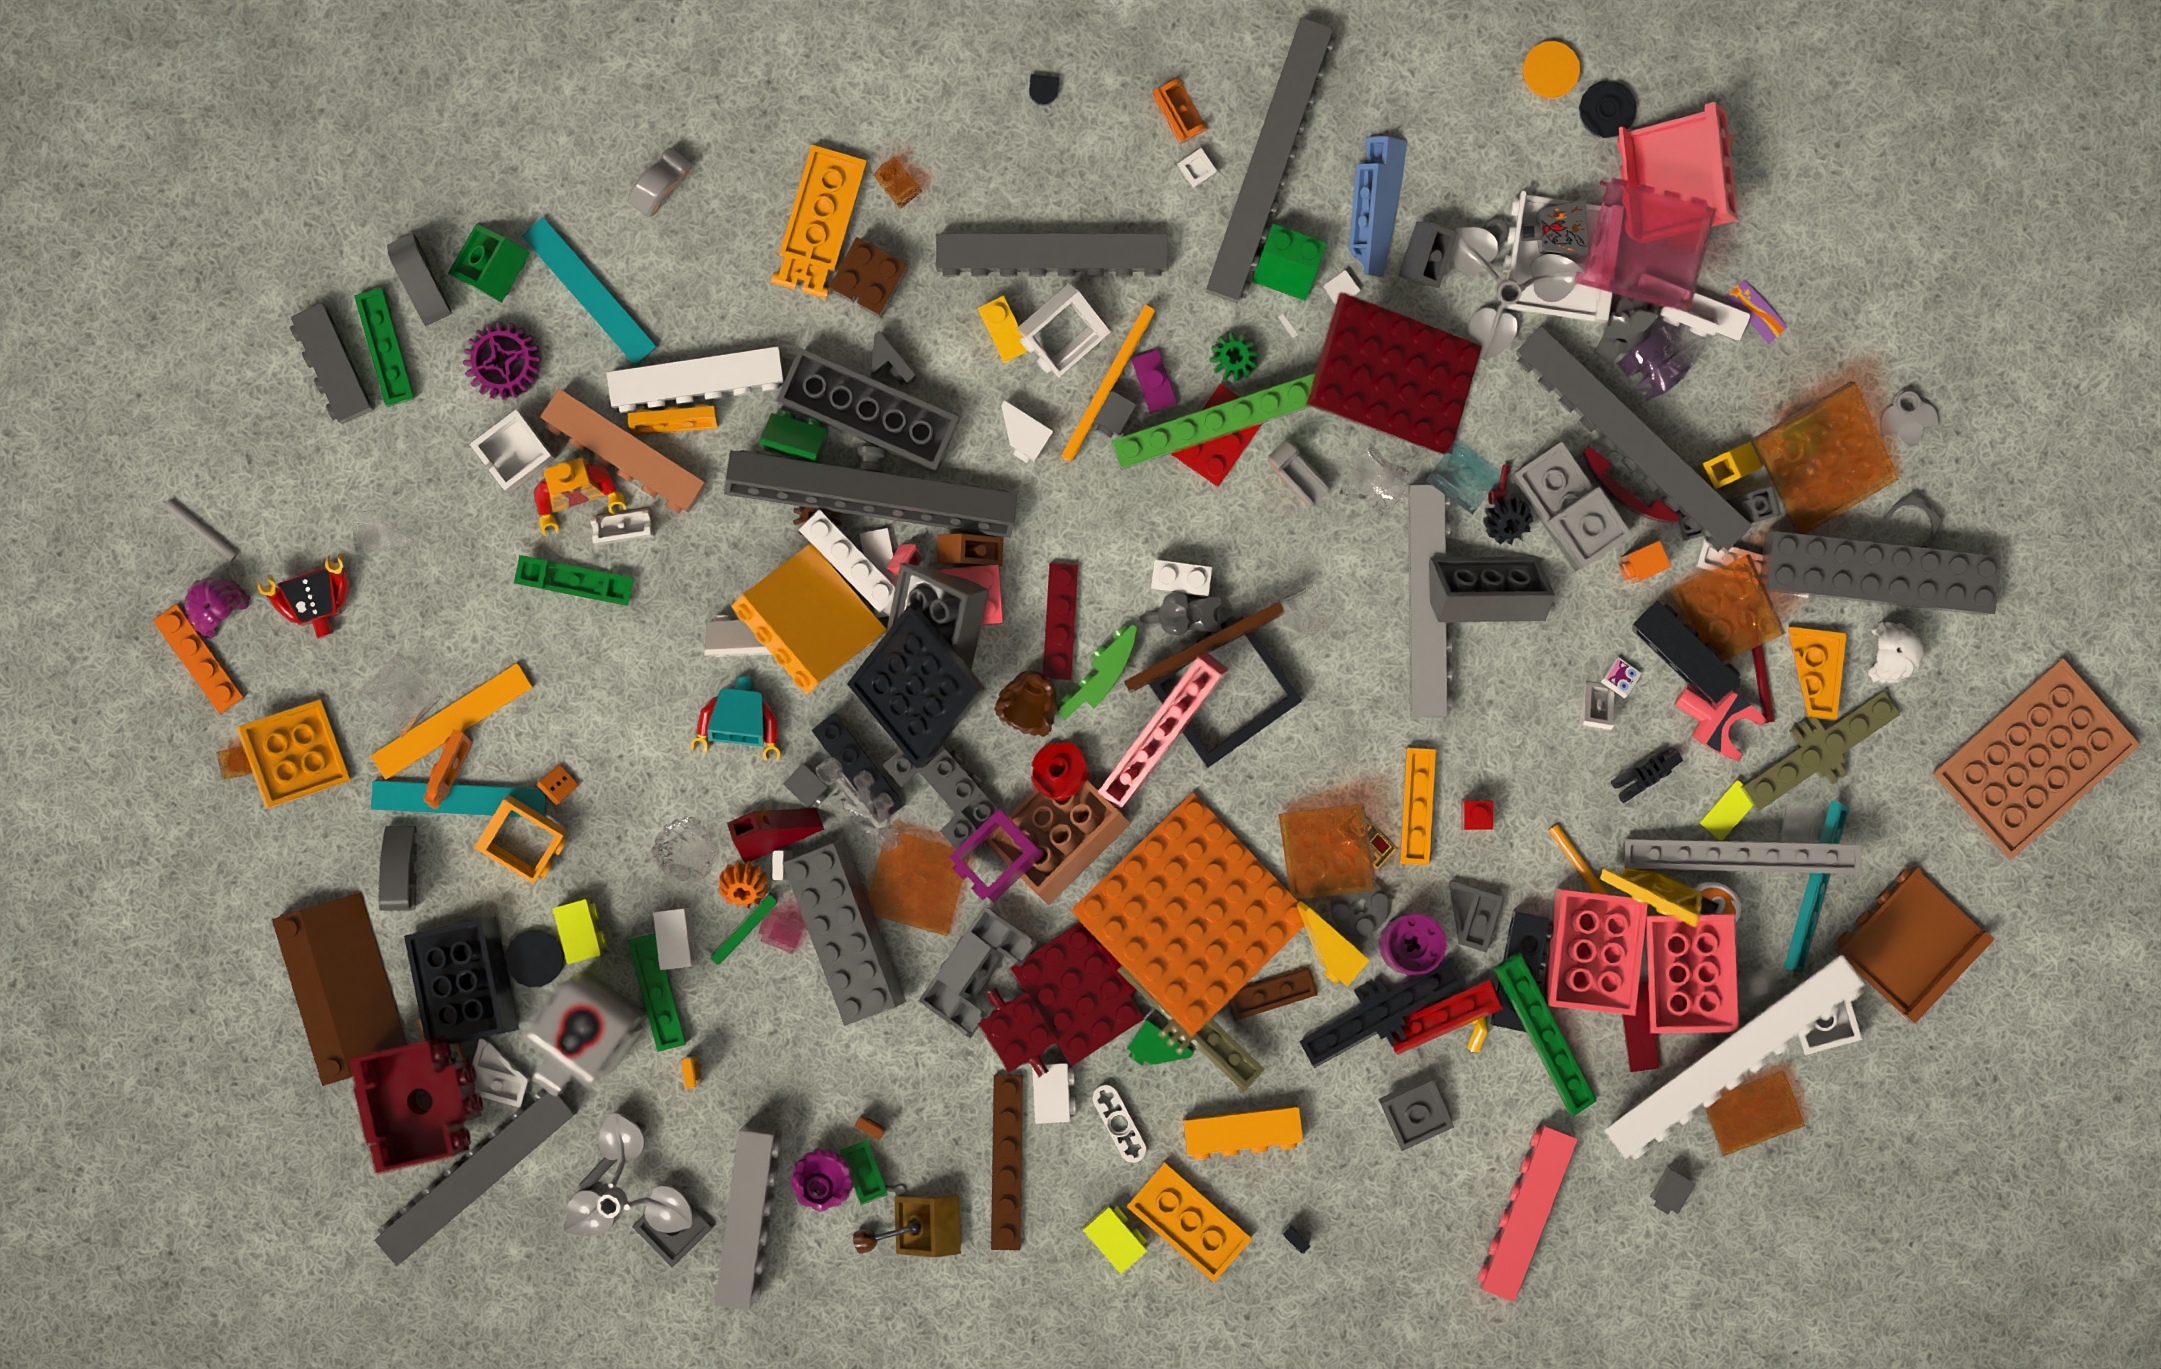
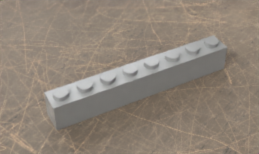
(1426, 635)

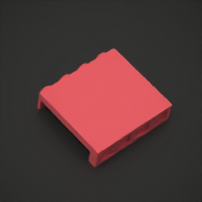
(1684, 158)

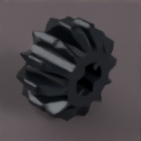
(1507, 520)

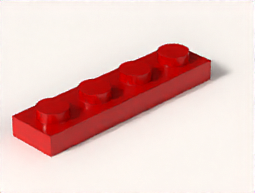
(1448, 1016)

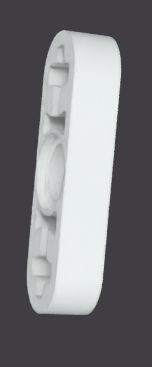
(1102, 1107)

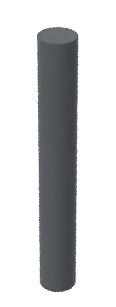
(600, 1169)

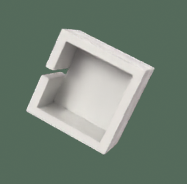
(513, 449)

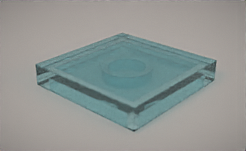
(1463, 478)

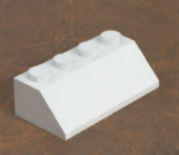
(731, 638)

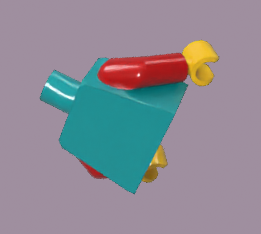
(738, 718)

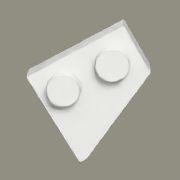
(497, 1076)

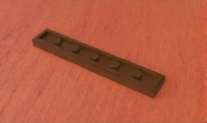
(1207, 645)

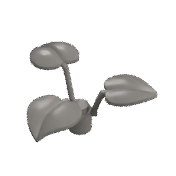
(1492, 329)
(595, 1214)

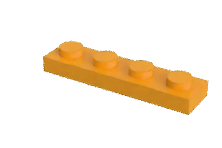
(1417, 806)

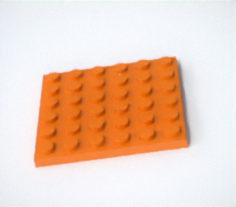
(1191, 914)

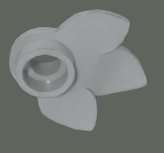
(1908, 422)

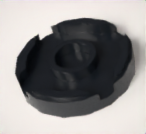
(1600, 114)
(534, 958)

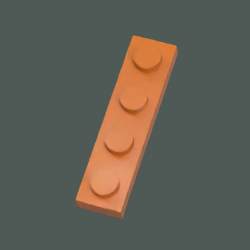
(198, 659)

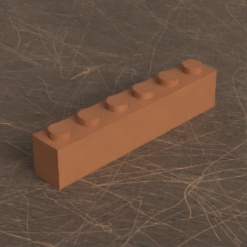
(622, 450)

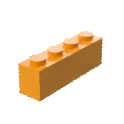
(1243, 1130)

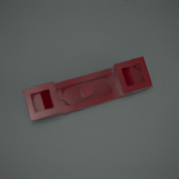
(1598, 465)

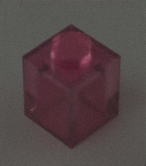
(781, 933)

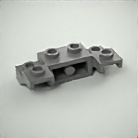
(954, 786)
(970, 967)

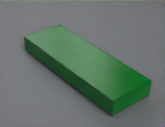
(743, 929)

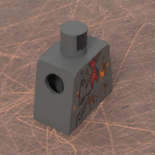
(1560, 230)

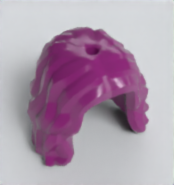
(223, 599)
(824, 1174)

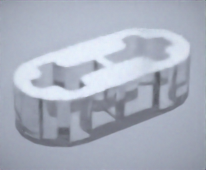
(1410, 1068)

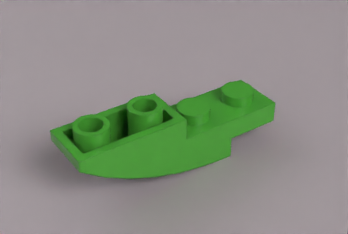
(1109, 664)

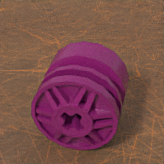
(1427, 936)

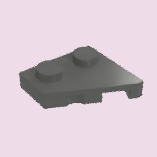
(1474, 915)

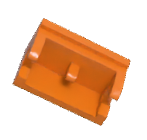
(1178, 111)

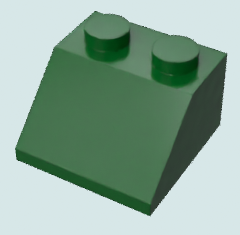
(1289, 262)
(489, 263)
(794, 437)

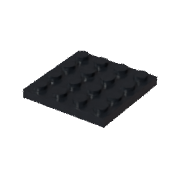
(916, 686)

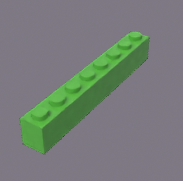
(1212, 423)

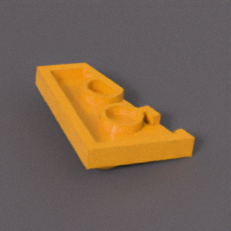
(1819, 669)

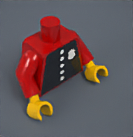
(311, 596)

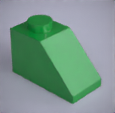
(1151, 1048)

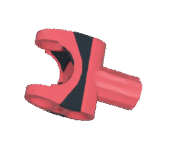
(1715, 724)

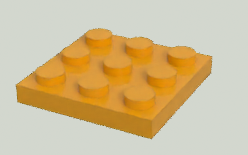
(293, 754)

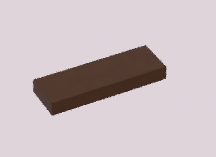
(1272, 994)

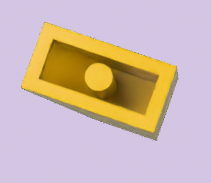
(1002, 328)

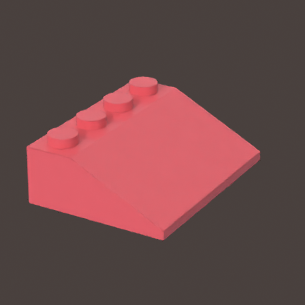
(1595, 952)
(1692, 974)

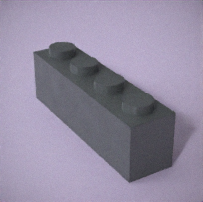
(331, 363)

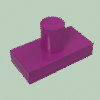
(1153, 381)

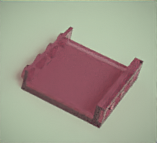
(1648, 245)

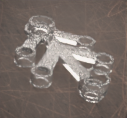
(861, 806)

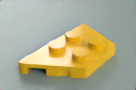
(1658, 890)

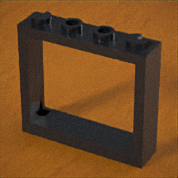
(1257, 725)

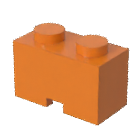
(1644, 563)

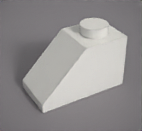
(1025, 433)

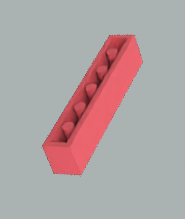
(1163, 730)
(1527, 1213)

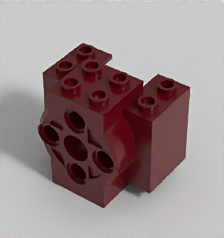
(388, 1107)

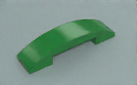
(573, 580)

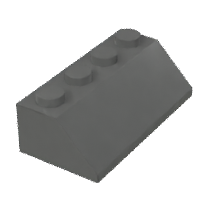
(1489, 589)

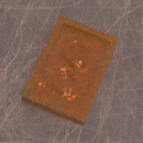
(1754, 1113)

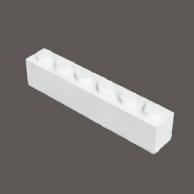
(695, 378)

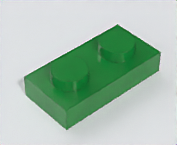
(864, 1172)

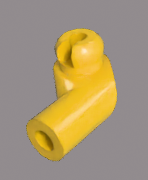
(1478, 1035)

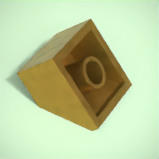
(938, 1221)

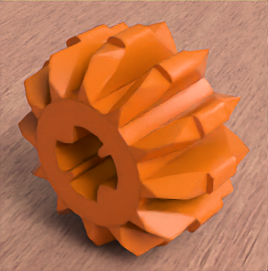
(743, 884)

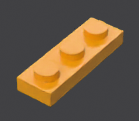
(672, 420)

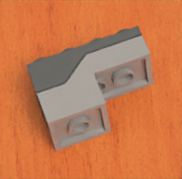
(1570, 507)

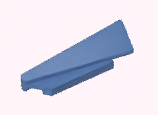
(1376, 202)

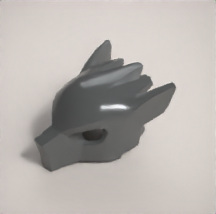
(1627, 327)

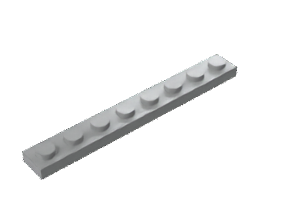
(1743, 856)

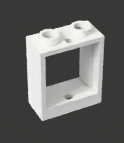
(1077, 347)

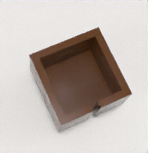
(869, 276)

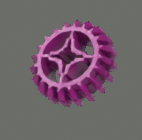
(489, 365)

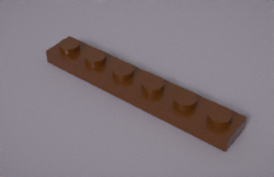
(1006, 1162)

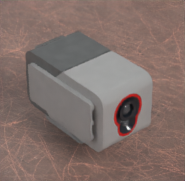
(583, 1032)

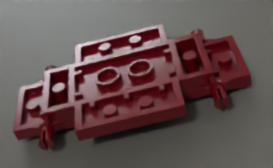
(1068, 1000)

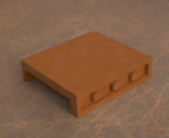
(1912, 944)

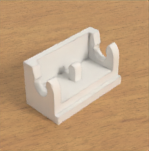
(621, 526)
(675, 939)

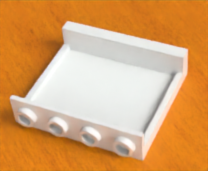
(1583, 301)

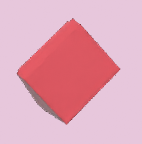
(904, 554)

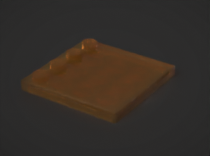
(1826, 458)

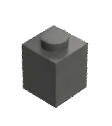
(1114, 415)
(807, 786)
(1671, 1191)

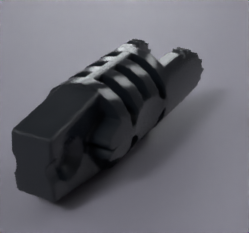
(1647, 773)

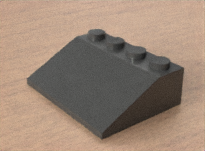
(947, 601)

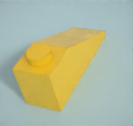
(1332, 950)

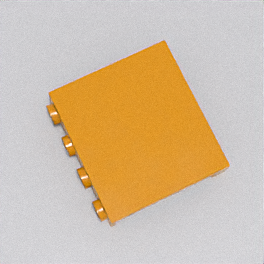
(808, 618)

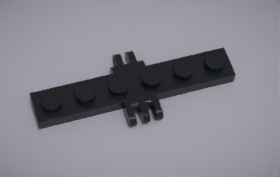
(1382, 1012)

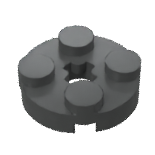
(1362, 923)

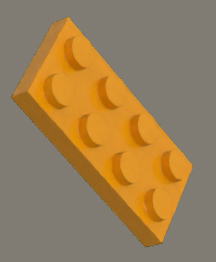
(1189, 1222)

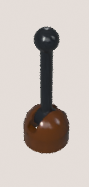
(866, 1240)

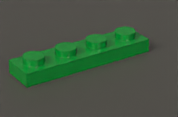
(384, 347)
(656, 993)

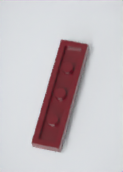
(1060, 621)

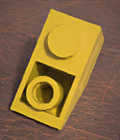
(1730, 466)

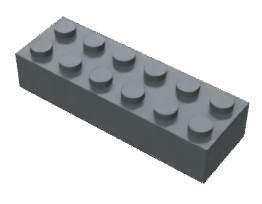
(868, 410)
(844, 932)

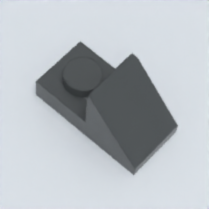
(884, 354)

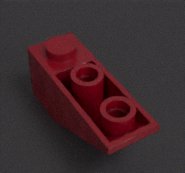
(771, 830)

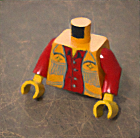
(572, 485)

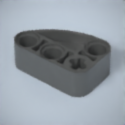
(417, 278)
(396, 870)

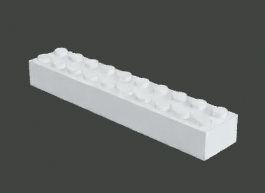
(1734, 1057)

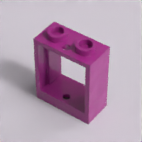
(1010, 875)

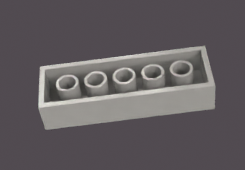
(746, 1218)

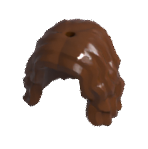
(1028, 703)

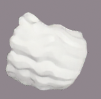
(1890, 664)

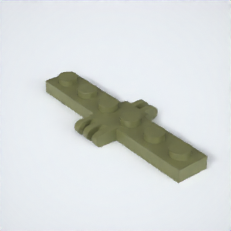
(1820, 750)
(1210, 1040)

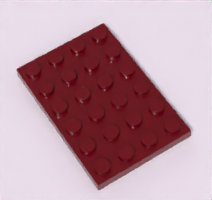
(1393, 374)

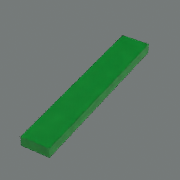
(1545, 1034)

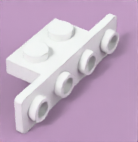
(1708, 317)

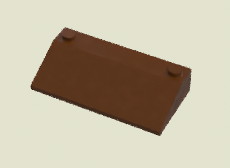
(338, 984)

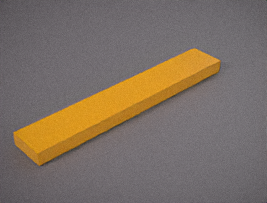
(1108, 383)
(457, 716)

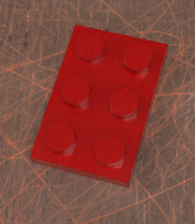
(1217, 457)

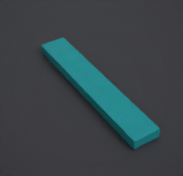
(589, 291)
(460, 800)
(1814, 893)

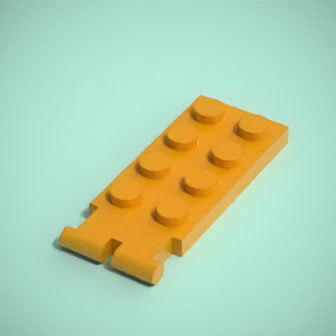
(819, 220)

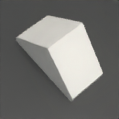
(1597, 706)

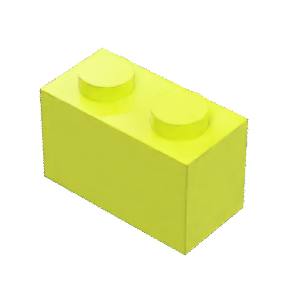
(579, 930)
(1115, 1238)

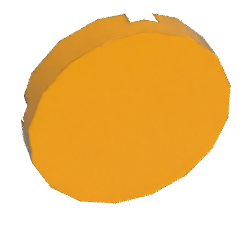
(1551, 69)

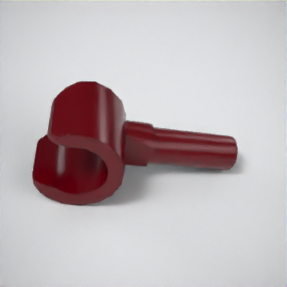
(1498, 494)

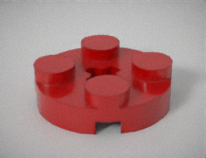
(1063, 785)

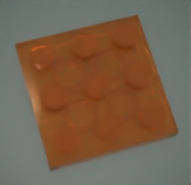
(1729, 608)
(1327, 851)
(916, 885)

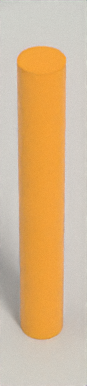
(1577, 860)

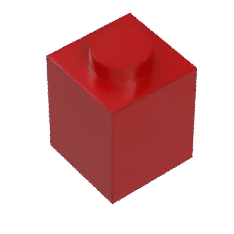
(1476, 815)

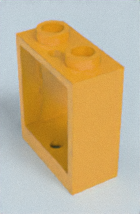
(509, 860)

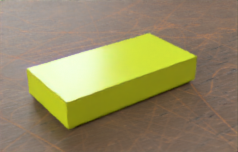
(1726, 812)

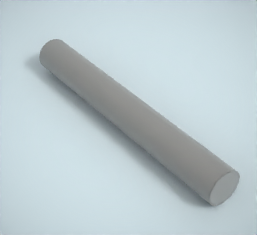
(202, 531)

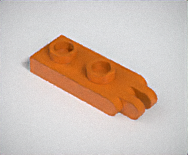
(446, 770)

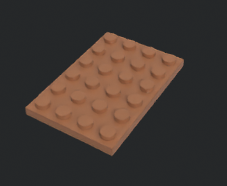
(2036, 759)

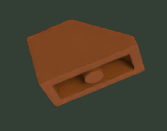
(969, 550)

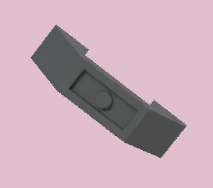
(1753, 507)

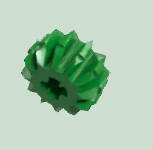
(1244, 354)

